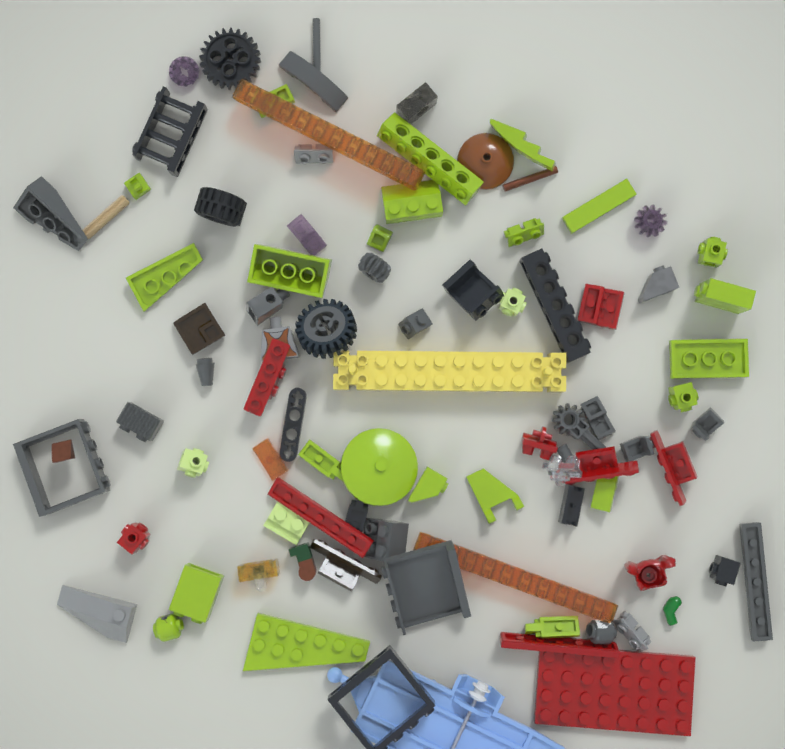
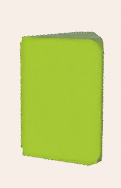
(379, 238)

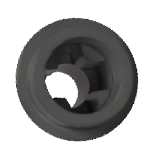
(205, 370)

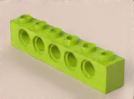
(430, 158)

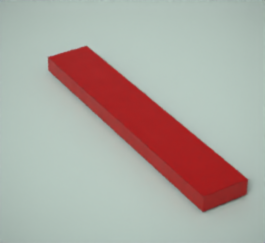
(320, 517)
(557, 645)

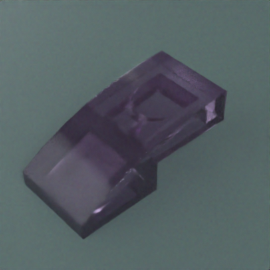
(306, 235)

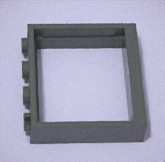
(32, 476)

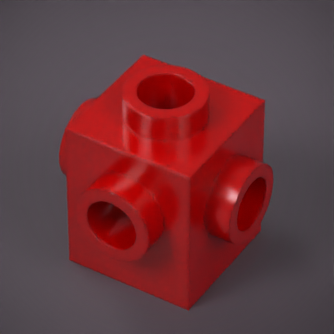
(128, 538)

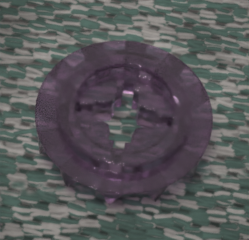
(186, 63)

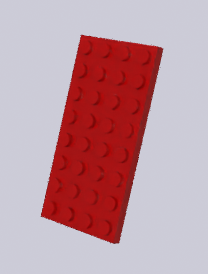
(621, 694)

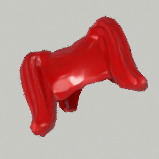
(654, 567)

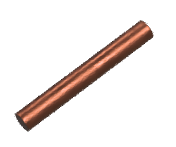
(528, 179)

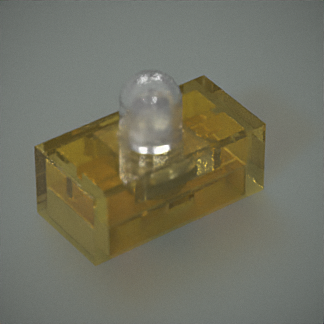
(258, 572)

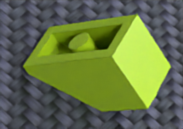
(428, 486)

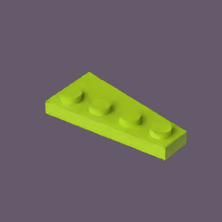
(158, 278)

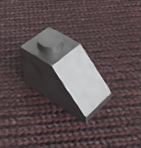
(658, 283)

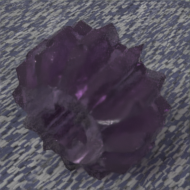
(651, 214)

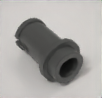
(564, 452)

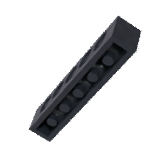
(542, 259)

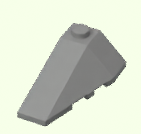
(102, 613)

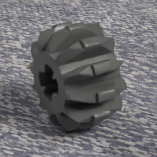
(374, 267)

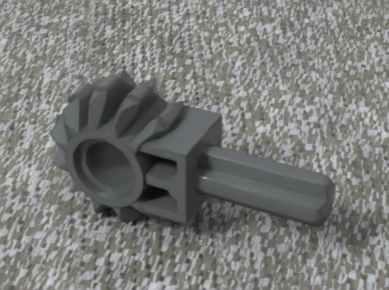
(577, 428)

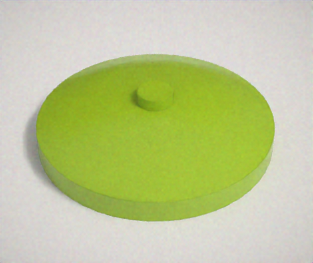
(379, 467)

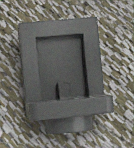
(415, 323)
(707, 424)
(637, 448)

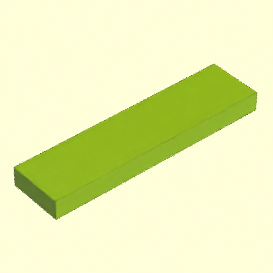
(599, 206)

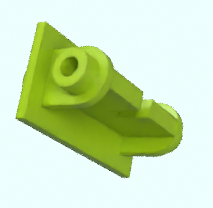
(532, 230)

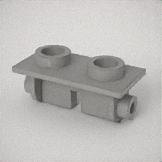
(305, 154)
(637, 638)

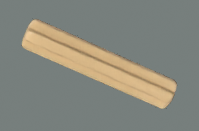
(106, 216)

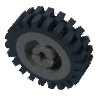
(314, 336)

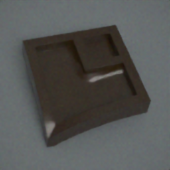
(199, 328)

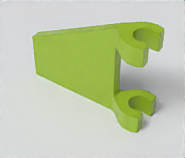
(491, 492)

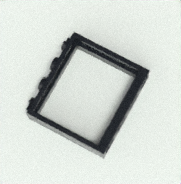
(397, 733)

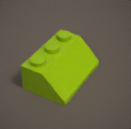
(405, 204)

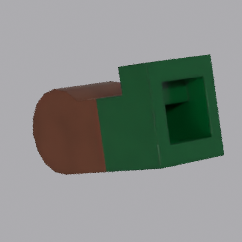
(305, 560)

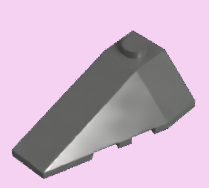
(44, 206)

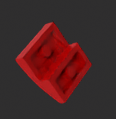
(601, 306)

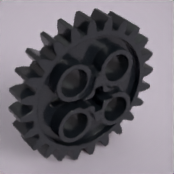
(218, 47)

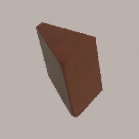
(62, 451)

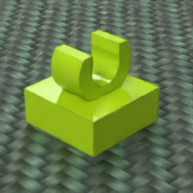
(137, 186)

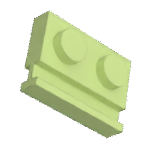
(286, 523)

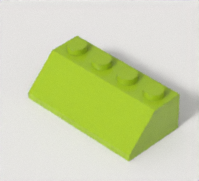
(289, 270)

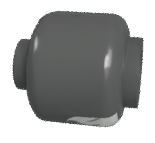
(601, 632)

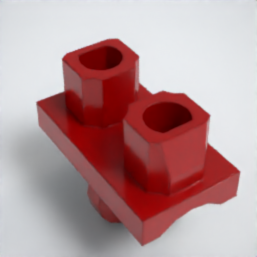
(539, 440)

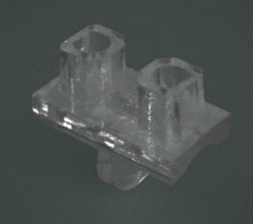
(560, 471)

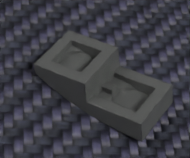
(597, 418)

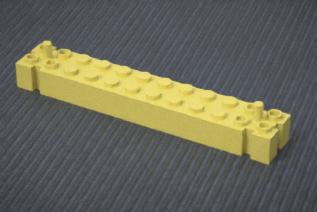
(450, 371)

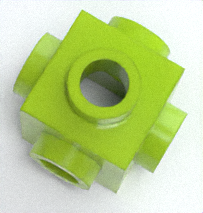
(712, 252)
(683, 397)

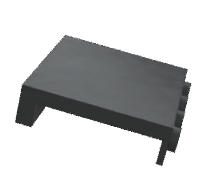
(425, 585)

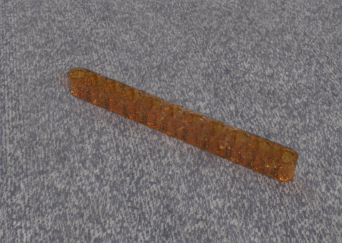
(328, 134)
(527, 581)

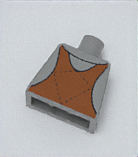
(280, 333)

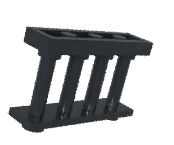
(180, 146)

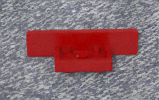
(268, 377)
(602, 464)
(676, 465)

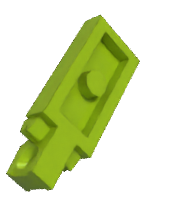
(321, 460)
(554, 627)

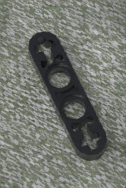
(289, 424)

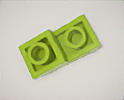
(604, 494)

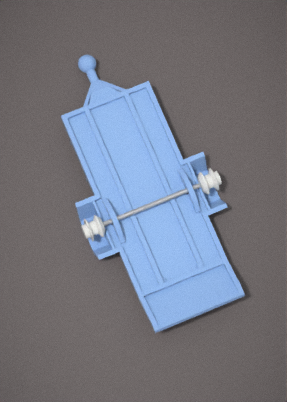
(460, 720)

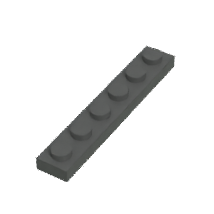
(756, 581)

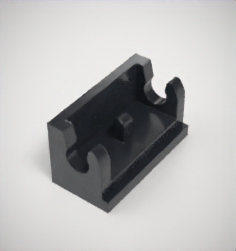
(571, 505)

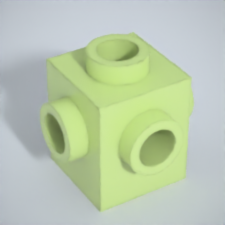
(512, 309)
(187, 466)

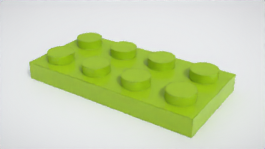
(709, 358)

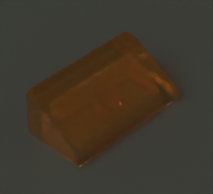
(270, 459)

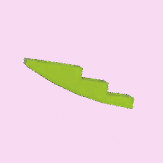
(516, 139)

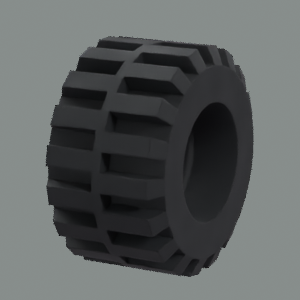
(220, 206)

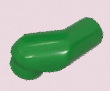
(670, 608)

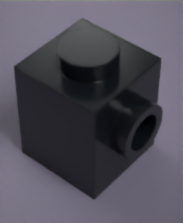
(724, 570)

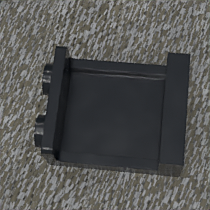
(473, 290)

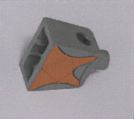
(260, 309)

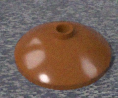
(494, 171)

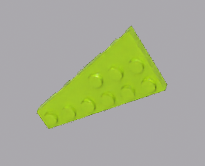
(291, 644)

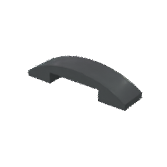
(314, 80)

